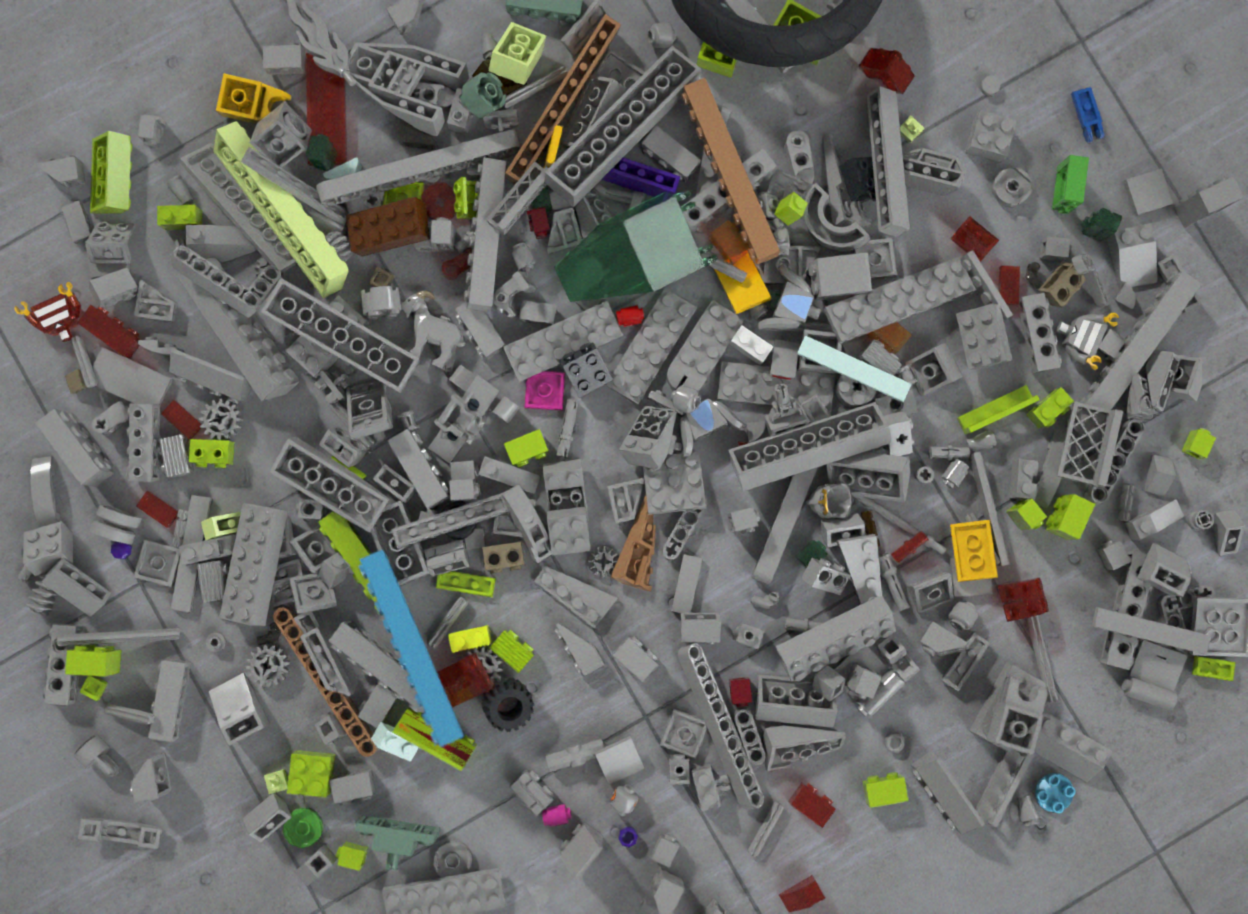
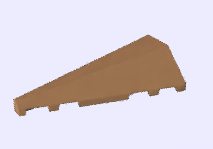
(635, 559)

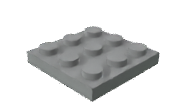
(675, 485)
(1225, 622)

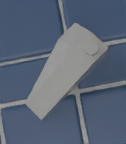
(218, 242)

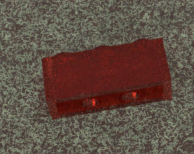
(110, 330)

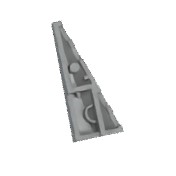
(842, 209)

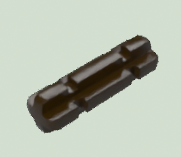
(870, 526)

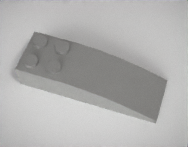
(329, 483)

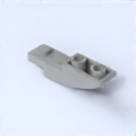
(528, 523)

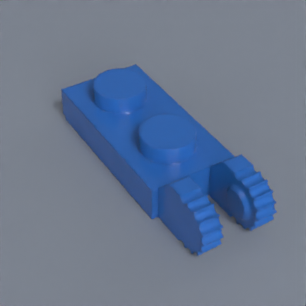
(1088, 113)

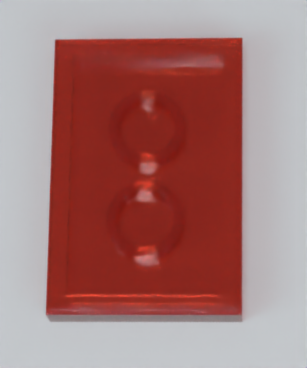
(464, 680)

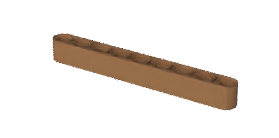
(337, 707)

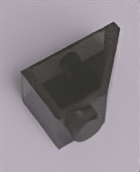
(412, 137)

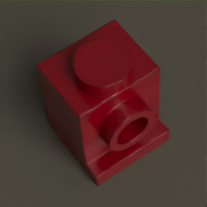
(539, 222)

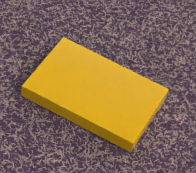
(553, 146)
(747, 293)
(973, 550)

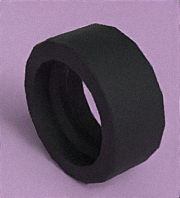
(463, 533)

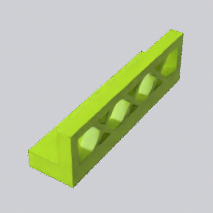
(996, 409)

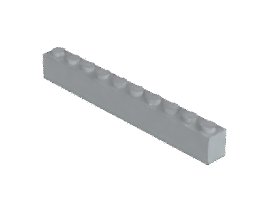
(1137, 348)

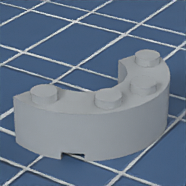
(825, 234)

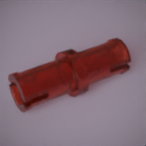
(909, 546)

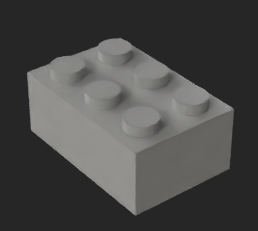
(1208, 200)
(984, 336)

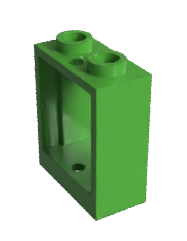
(1070, 184)

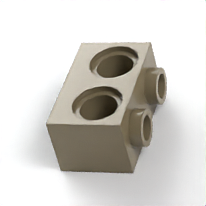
(1062, 284)
(503, 552)

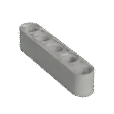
(1122, 457)

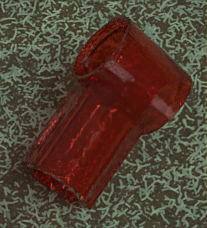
(459, 263)

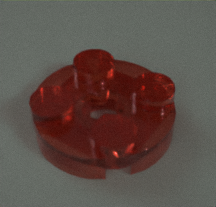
(430, 197)

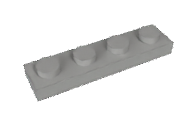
(983, 283)

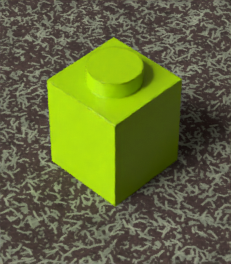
(791, 208)
(1199, 443)
(351, 855)

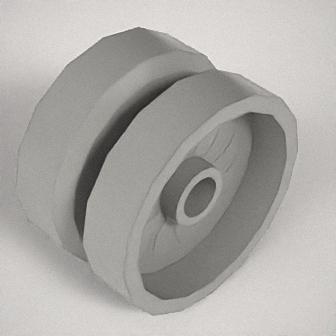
(115, 526)

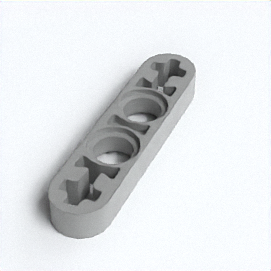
(687, 527)

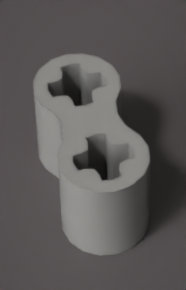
(537, 313)

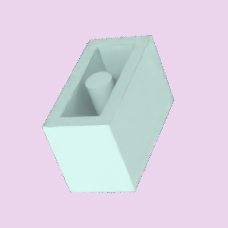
(392, 743)

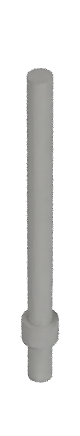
(899, 522)

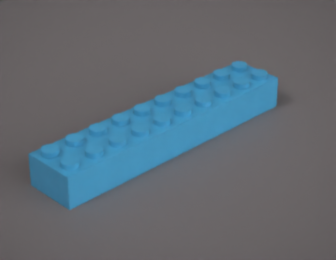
(411, 647)

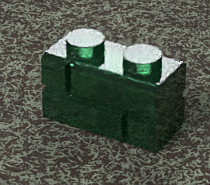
(321, 152)
(1101, 224)

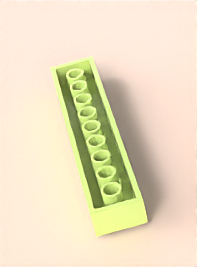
(282, 214)

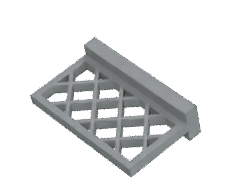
(1106, 450)

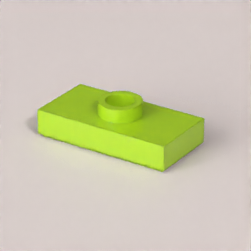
(1213, 668)

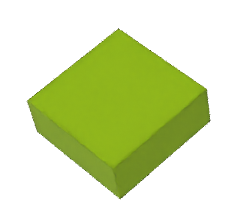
(93, 687)

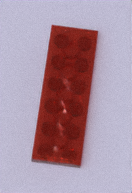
(326, 107)

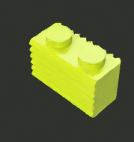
(470, 639)

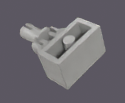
(785, 414)

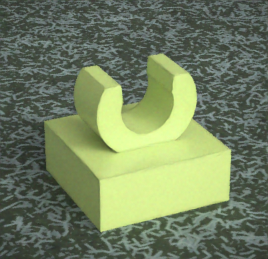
(911, 129)
(276, 781)

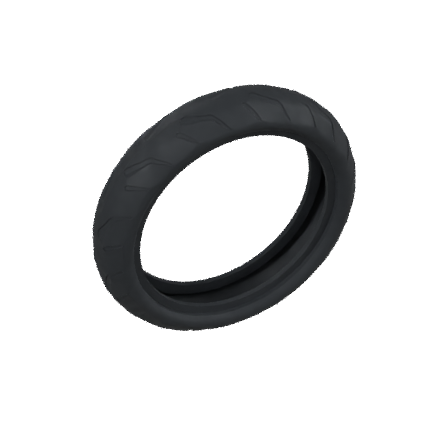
(776, 44)

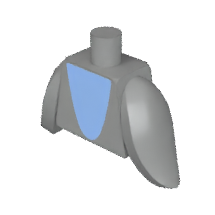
(793, 303)
(704, 421)

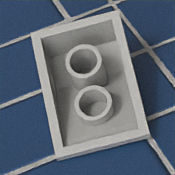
(1134, 255)
(581, 849)

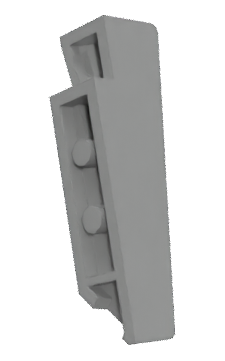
(322, 654)

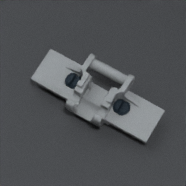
(470, 421)

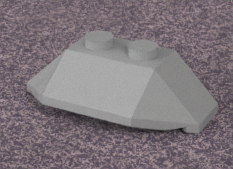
(932, 171)

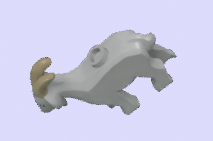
(432, 330)

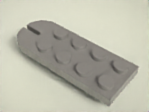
(704, 347)

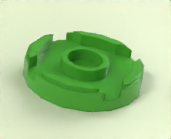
(303, 828)

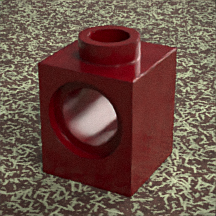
(740, 691)

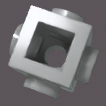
(768, 204)

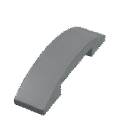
(1048, 480)
(43, 491)
(120, 831)

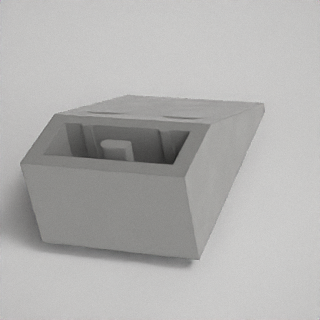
(649, 437)
(564, 485)
(237, 709)

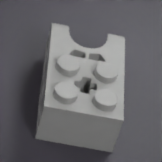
(1018, 713)

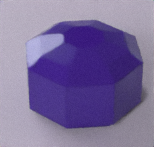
(121, 550)
(628, 836)

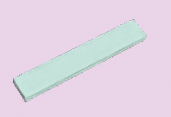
(854, 369)

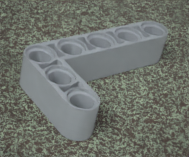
(226, 283)

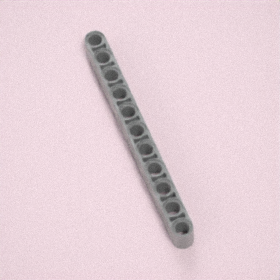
(417, 168)

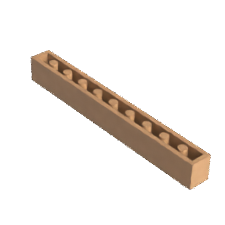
(563, 98)
(730, 171)

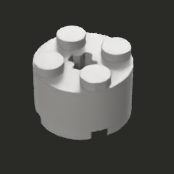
(381, 302)
(850, 398)

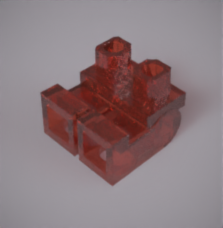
(1032, 596)

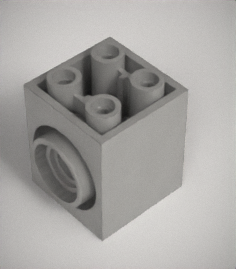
(281, 135)

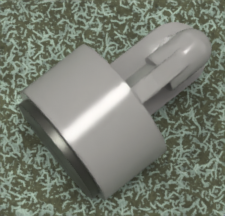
(94, 753)

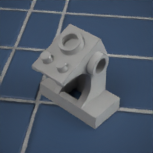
(518, 283)

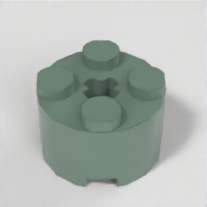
(483, 94)

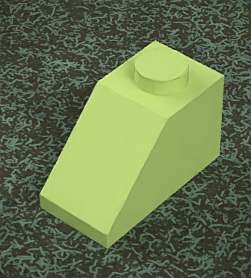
(220, 525)

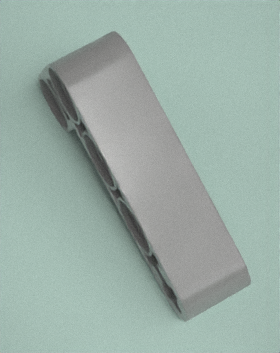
(501, 406)

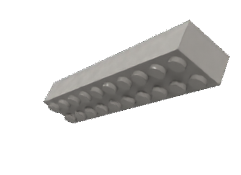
(621, 126)

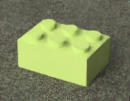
(517, 53)

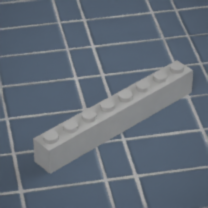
(887, 162)
(486, 237)

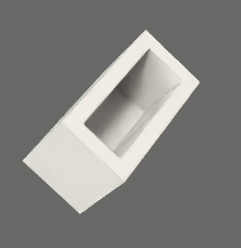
(751, 345)

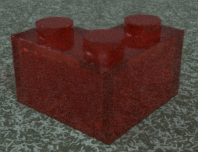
(888, 68)

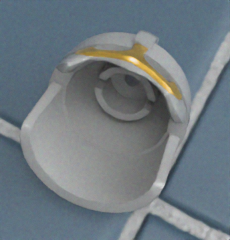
(831, 501)

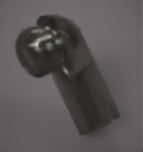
(1032, 273)

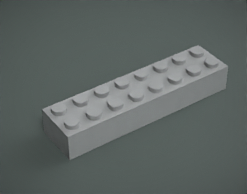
(340, 335)
(245, 342)
(810, 446)

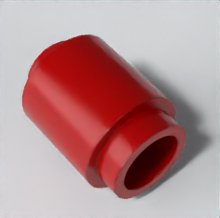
(629, 316)

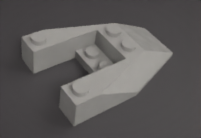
(392, 72)

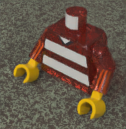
(56, 314)

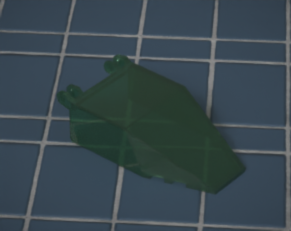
(634, 252)

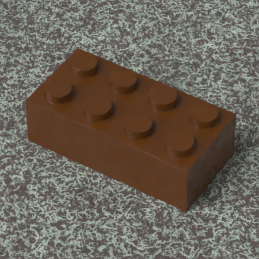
(388, 226)

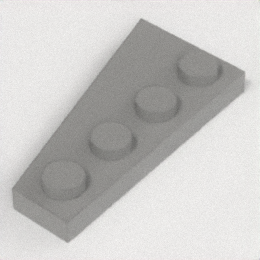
(863, 565)
(576, 595)

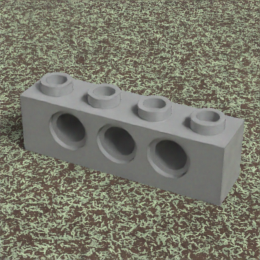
(1034, 343)
(52, 692)

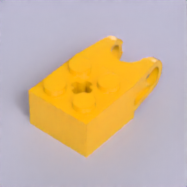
(256, 102)

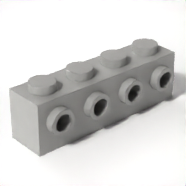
(143, 442)

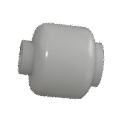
(661, 35)
(685, 399)
(963, 616)

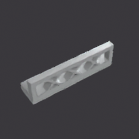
(523, 201)
(1002, 786)

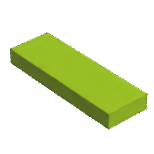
(466, 583)

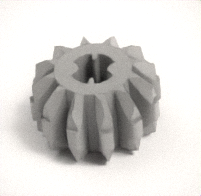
(340, 244)

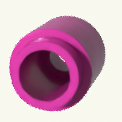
(556, 815)

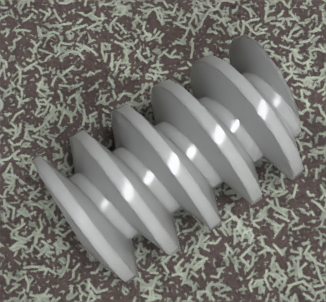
(43, 597)

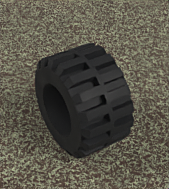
(514, 717)

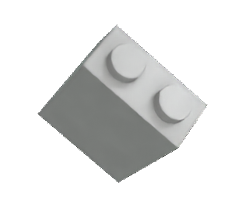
(840, 276)

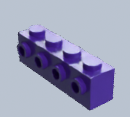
(642, 178)

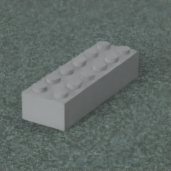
(253, 564)
(836, 638)
(375, 660)

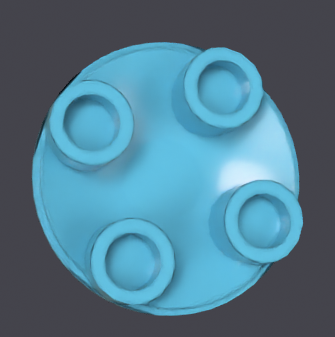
(1054, 792)

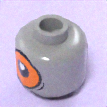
(624, 800)

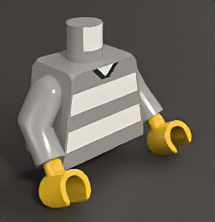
(1084, 337)

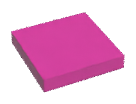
(545, 391)

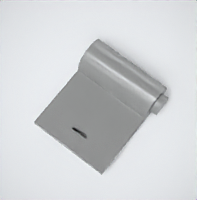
(1154, 678)
(888, 686)

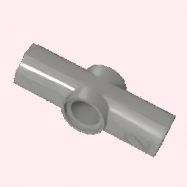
(574, 755)

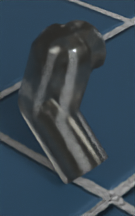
(272, 635)

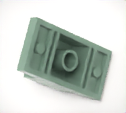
(396, 837)

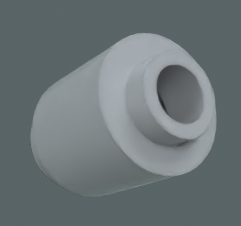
(523, 257)
(955, 474)

